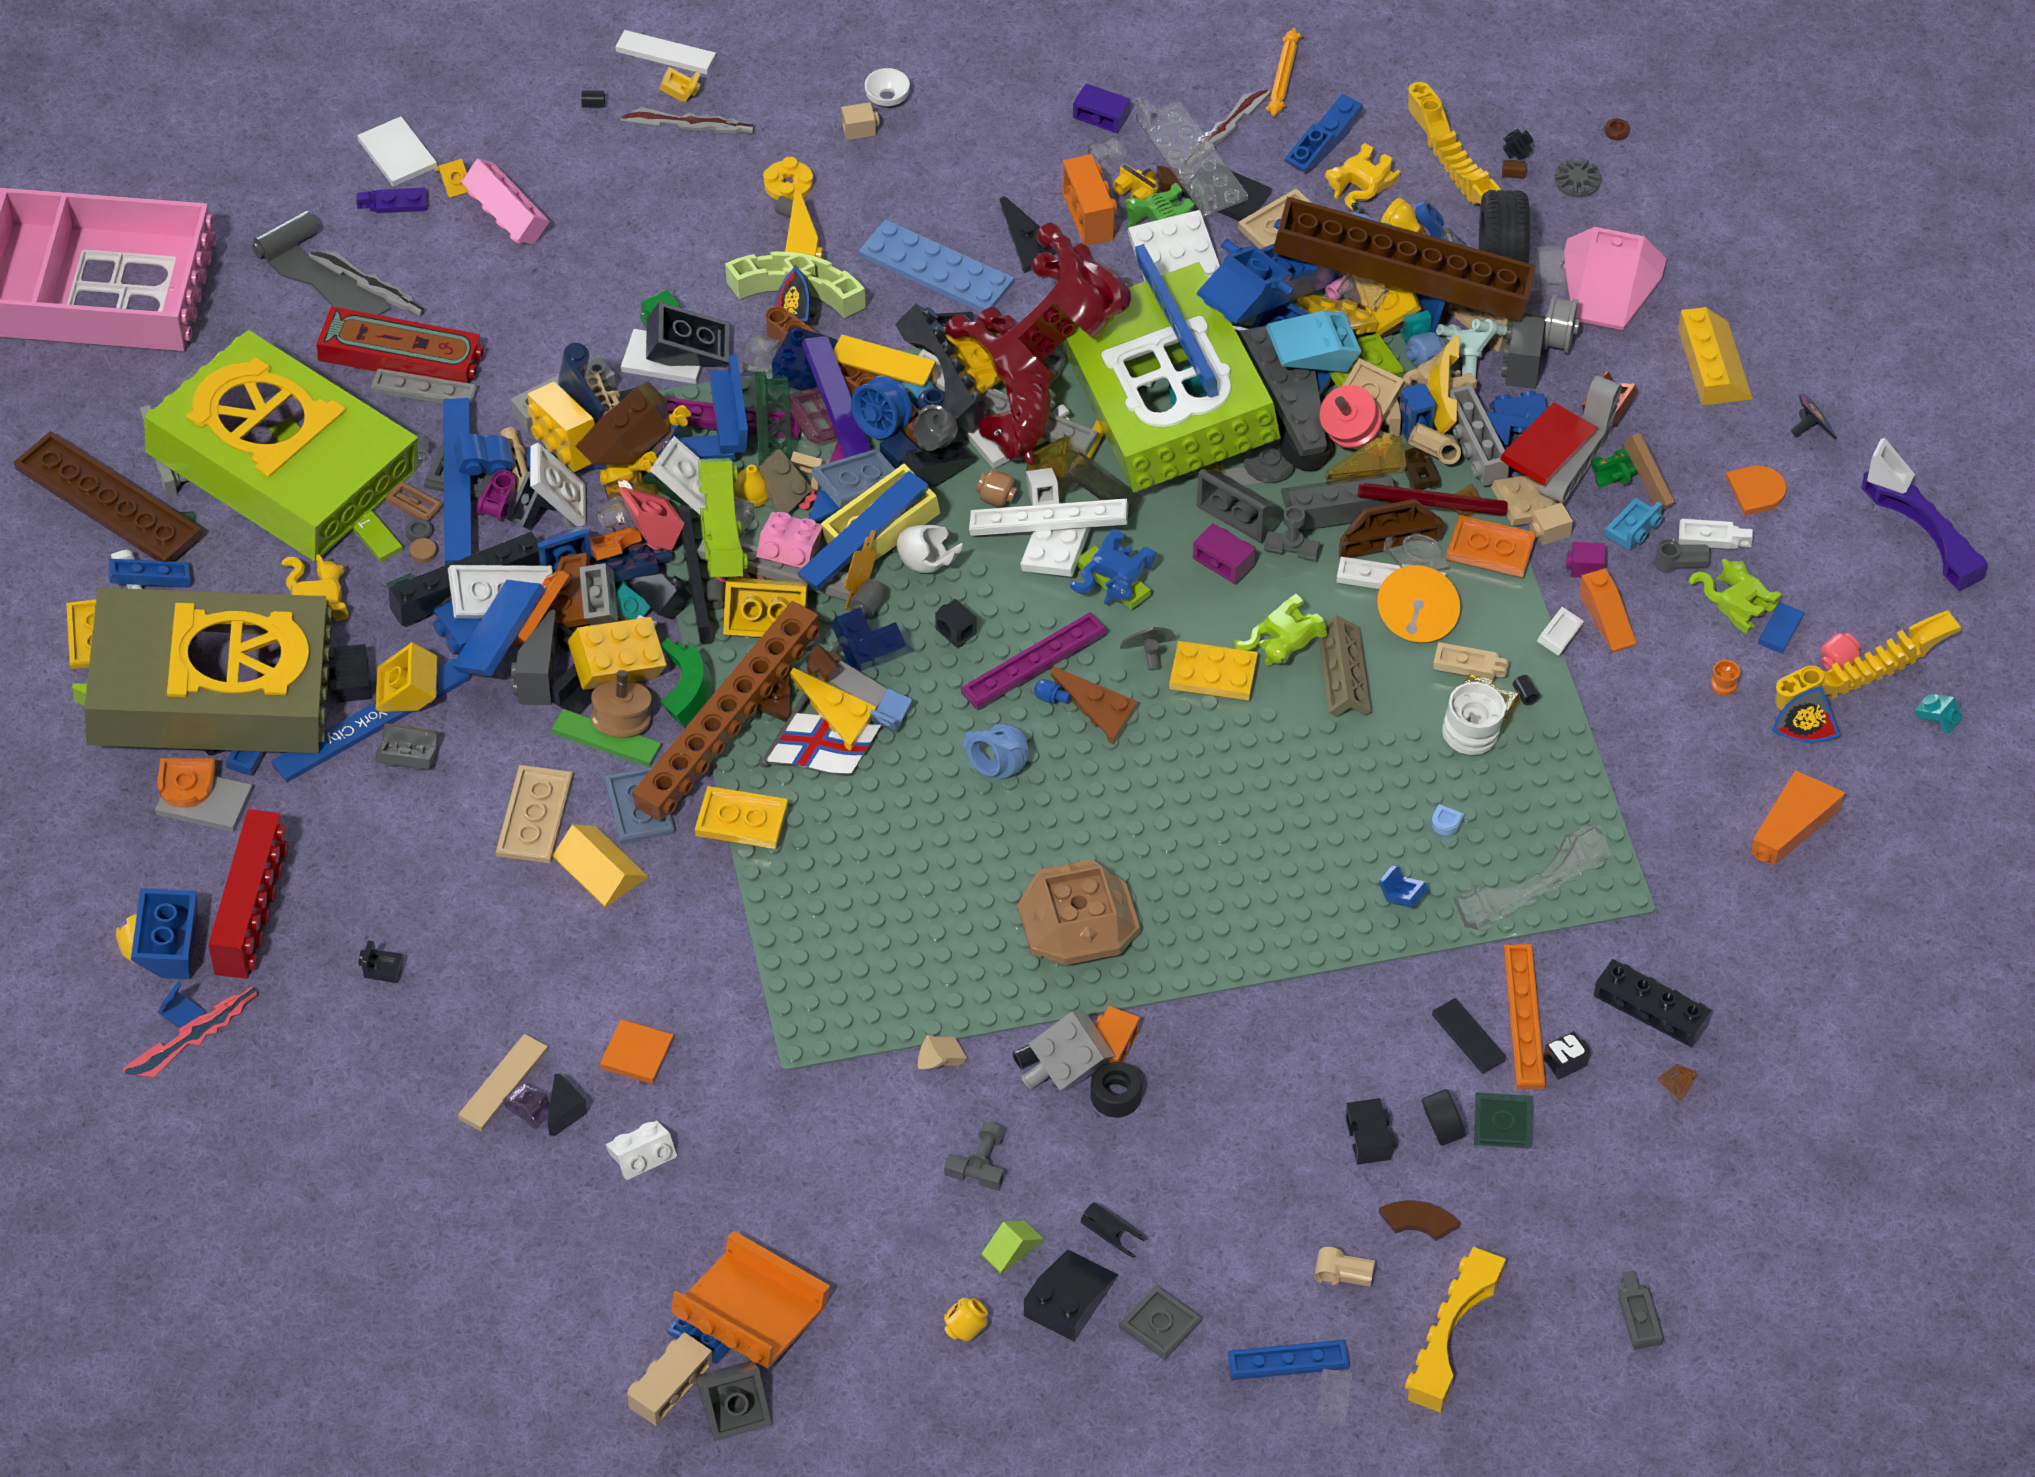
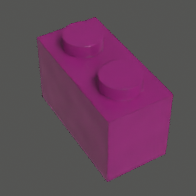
(1223, 553)

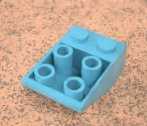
(1315, 341)

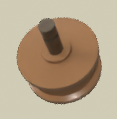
(621, 707)

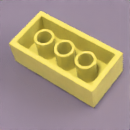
(918, 514)

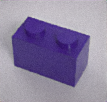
(1101, 108)

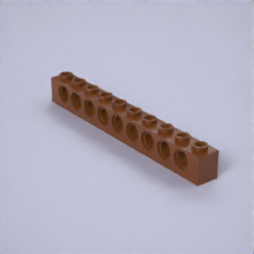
(714, 715)

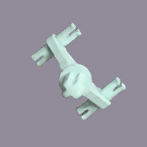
(1472, 340)

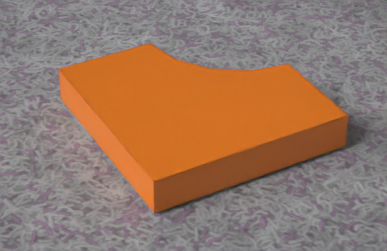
(614, 542)

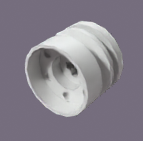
(1473, 718)

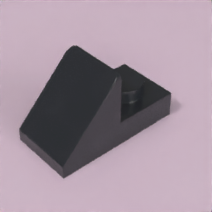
(526, 505)

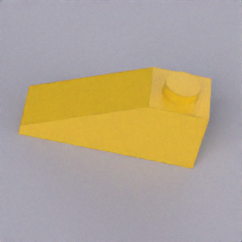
(801, 232)

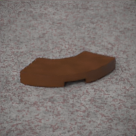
(1419, 1216)

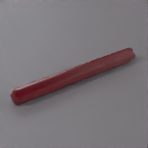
(1433, 499)

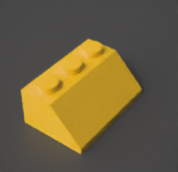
(757, 603)

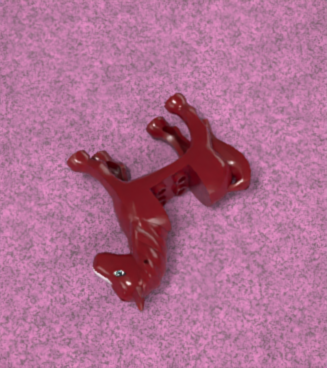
(1083, 297)

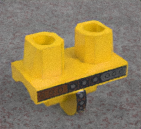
(1140, 183)

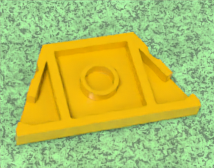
(1358, 318)
(977, 362)

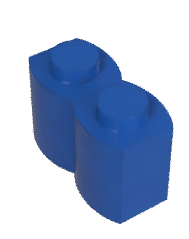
(483, 454)

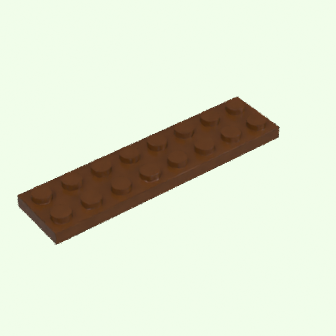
(108, 498)

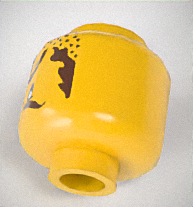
(965, 1319)

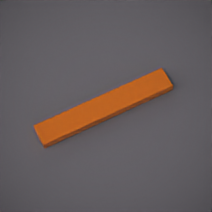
(1524, 1016)

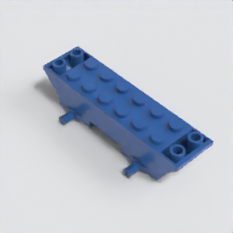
(1260, 280)

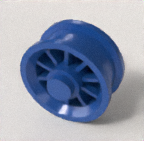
(881, 407)

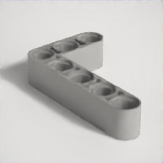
(1599, 411)

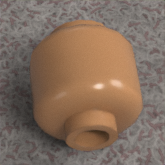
(996, 488)

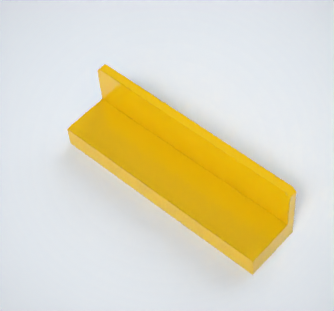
(885, 361)

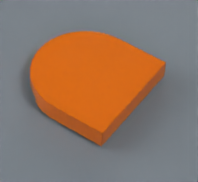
(1756, 488)
(186, 780)

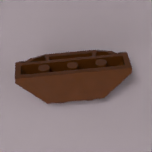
(628, 428)
(1394, 520)

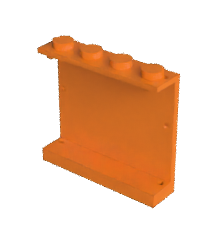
(752, 1301)

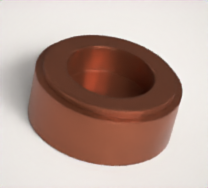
(1617, 129)

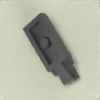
(1638, 1313)

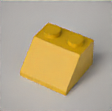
(406, 680)

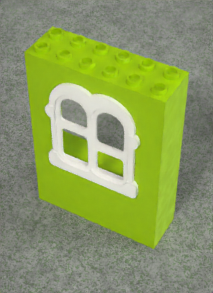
(1143, 349)

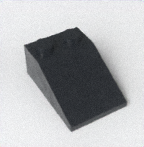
(686, 337)
(1068, 1294)

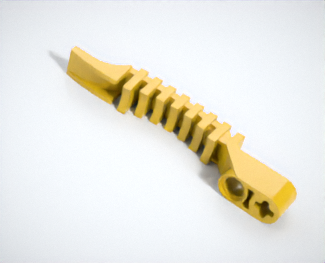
(1430, 115)
(1921, 639)

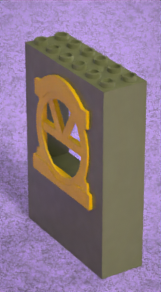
(153, 697)

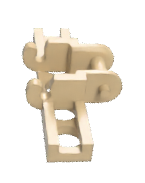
(603, 397)

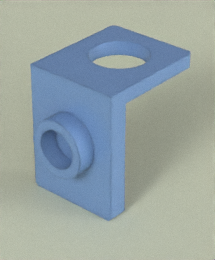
(891, 710)

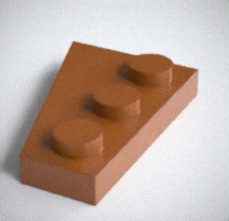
(569, 601)

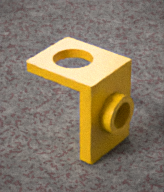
(452, 176)

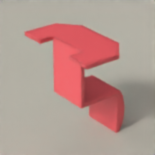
(808, 499)

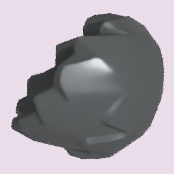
(935, 427)

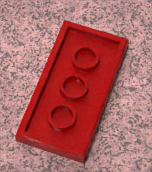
(1548, 443)

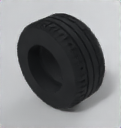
(1505, 224)

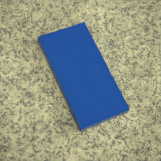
(499, 627)

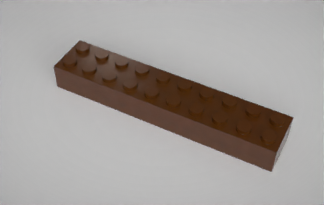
(1404, 259)

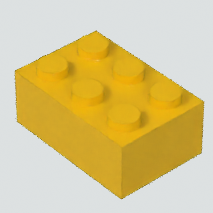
(559, 424)
(616, 646)

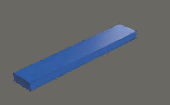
(852, 538)

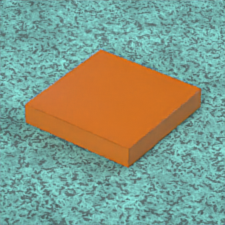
(636, 1051)

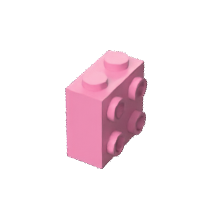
(789, 539)

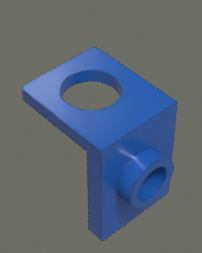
(178, 1008)

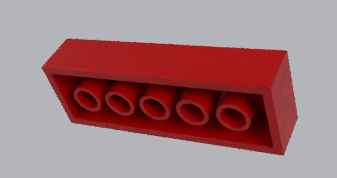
(248, 894)

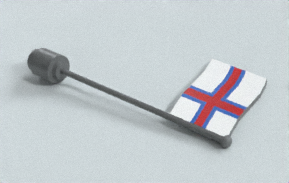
(807, 738)

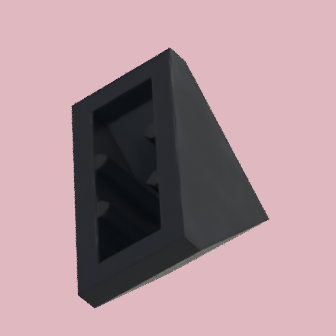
(565, 1106)

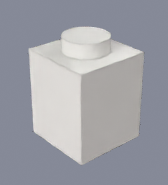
(1042, 487)

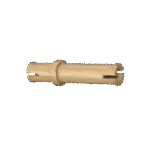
(511, 433)

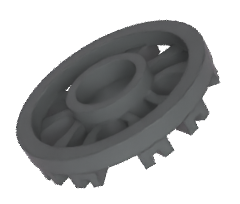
(1577, 178)

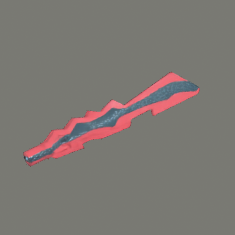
(193, 1033)

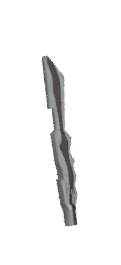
(371, 283)

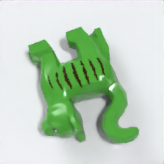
(1156, 206)

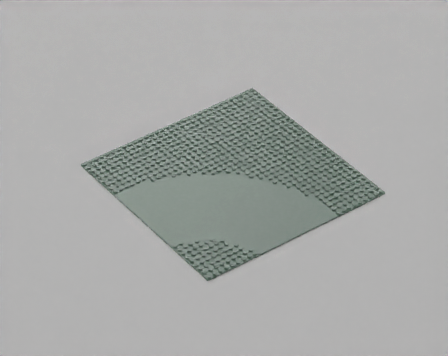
(1230, 819)

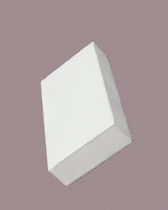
(1560, 631)

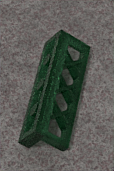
(763, 415)

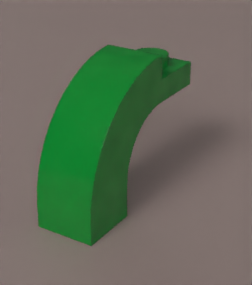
(694, 685)

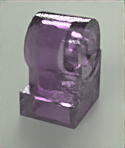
(528, 1104)

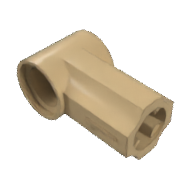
(1433, 443)
(1336, 1268)

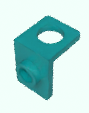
(629, 602)

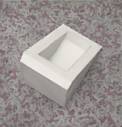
(1889, 469)

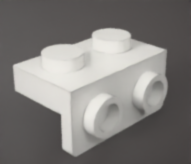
(642, 1149)

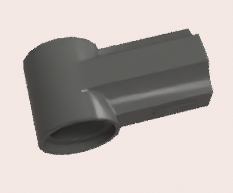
(1673, 555)

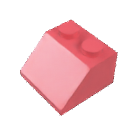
(653, 518)

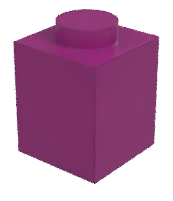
(1585, 558)

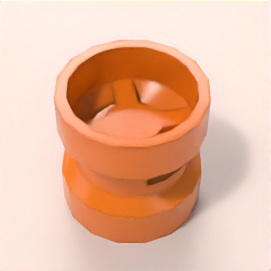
(1725, 677)

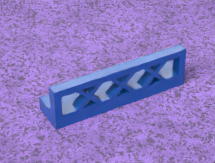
(729, 408)

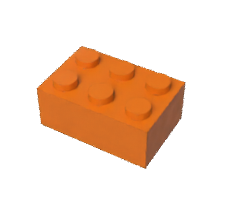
(1089, 199)

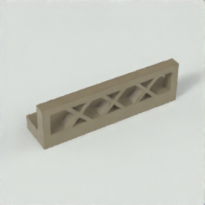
(1339, 664)

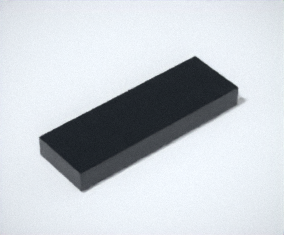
(1469, 1036)

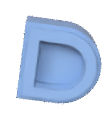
(1446, 820)

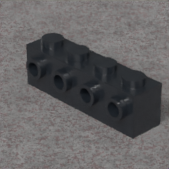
(1652, 1003)

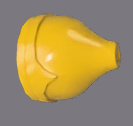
(1401, 215)
(750, 486)

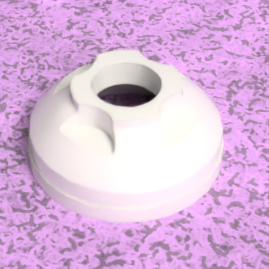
(887, 80)

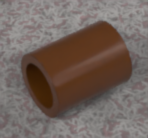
(1513, 169)

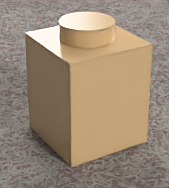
(859, 121)
(1551, 523)

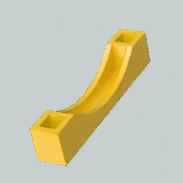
(1477, 1282)

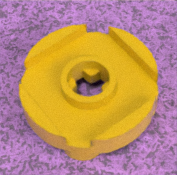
(788, 168)

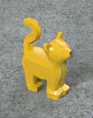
(1363, 174)
(328, 585)

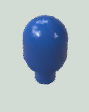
(1051, 692)

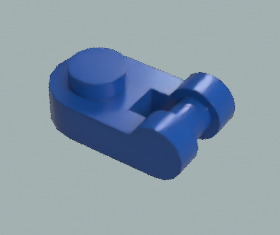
(1430, 217)

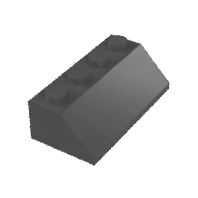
(1333, 501)

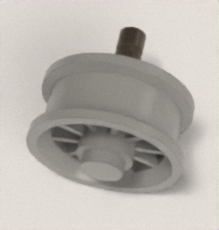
(1559, 323)

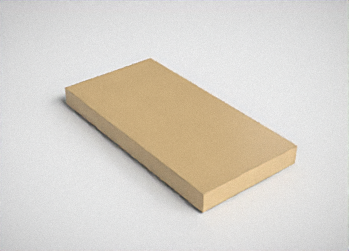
(534, 814)

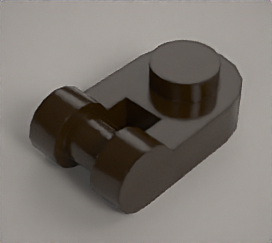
(1417, 463)

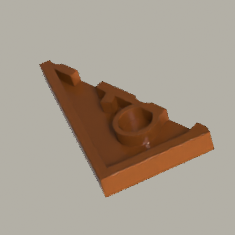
(1103, 706)

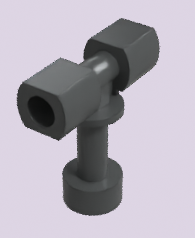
(1292, 539)
(977, 1164)

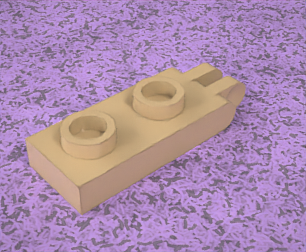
(1469, 661)

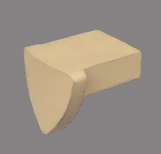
(805, 464)
(940, 1052)

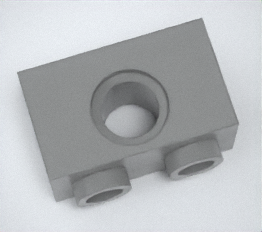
(598, 594)

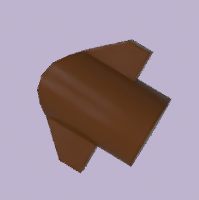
(823, 663)

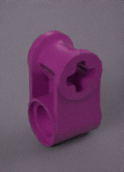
(498, 496)

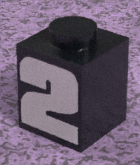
(1566, 1055)

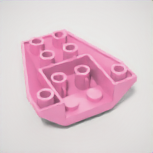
(1611, 275)

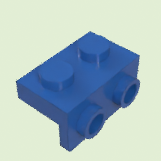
(1527, 405)

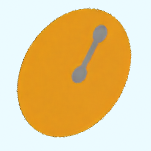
(1418, 603)

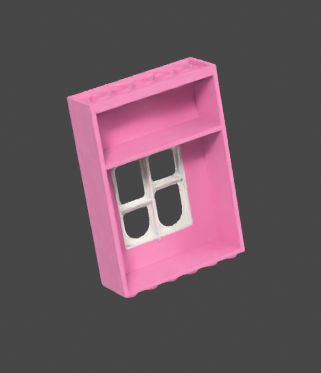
(53, 236)

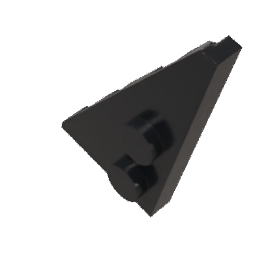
(1023, 234)

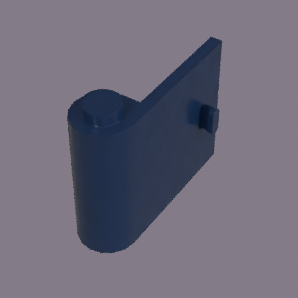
(573, 382)

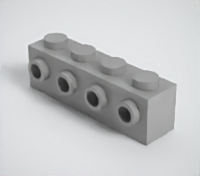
(595, 365)
(1477, 436)

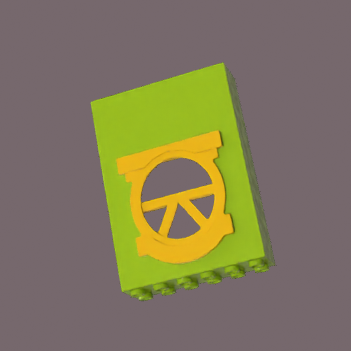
(296, 489)

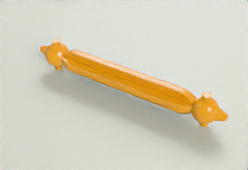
(1283, 72)

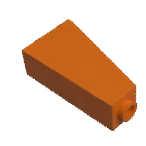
(1795, 816)

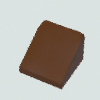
(1166, 178)

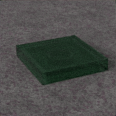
(1503, 1120)

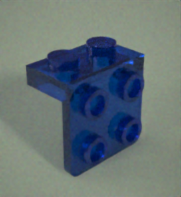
(792, 361)

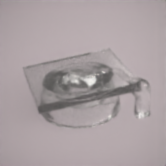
(1417, 550)

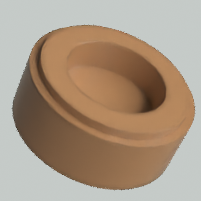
(423, 550)

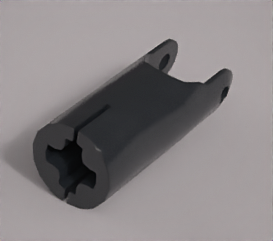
(1108, 1226)

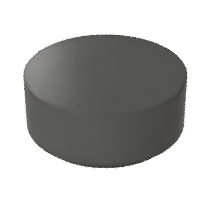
(418, 529)

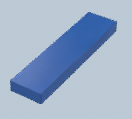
(1287, 1359)

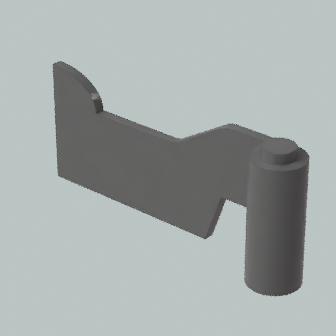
(282, 252)

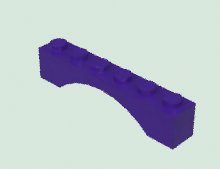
(1959, 559)

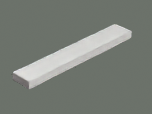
(1048, 517)

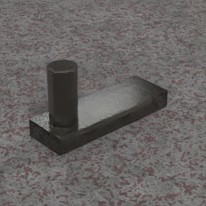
(1098, 482)

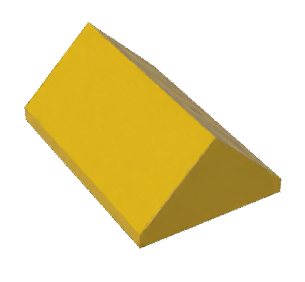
(597, 863)

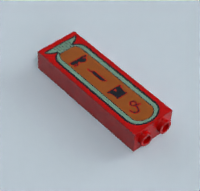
(398, 345)

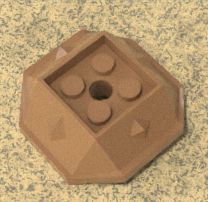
(1071, 934)

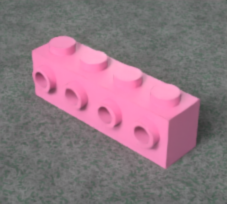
(505, 202)

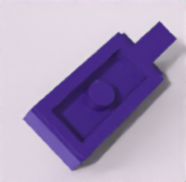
(393, 200)

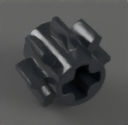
(1517, 143)

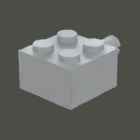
(1068, 1052)

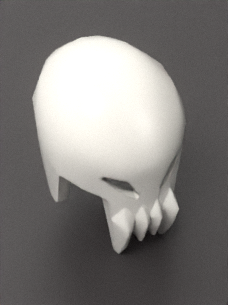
(923, 549)

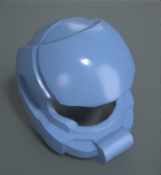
(1007, 745)

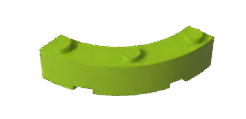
(718, 518)

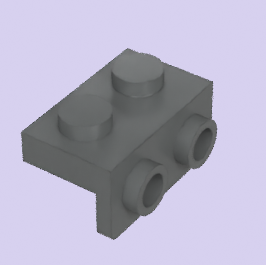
(407, 747)

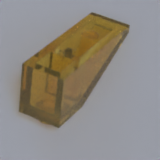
(1379, 456)

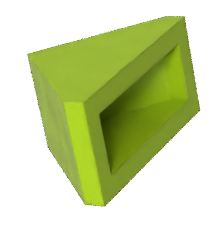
(1010, 1244)

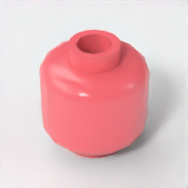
(1840, 649)

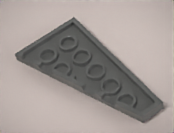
(1291, 390)

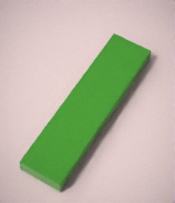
(580, 730)

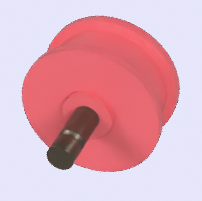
(1350, 416)

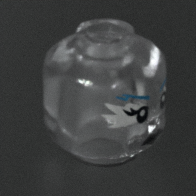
(614, 515)

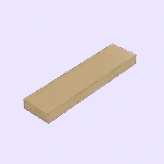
(506, 1076)

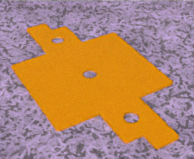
(861, 559)

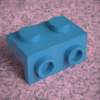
(1634, 523)

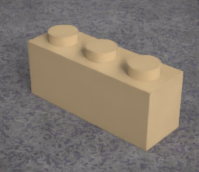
(669, 1378)

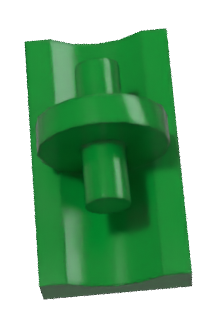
(1613, 469)

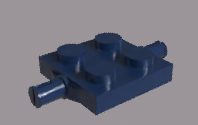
(636, 562)

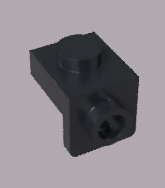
(380, 964)

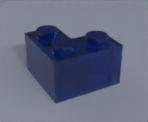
(866, 647)

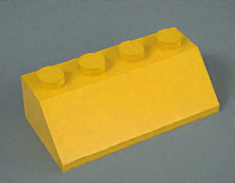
(1713, 357)

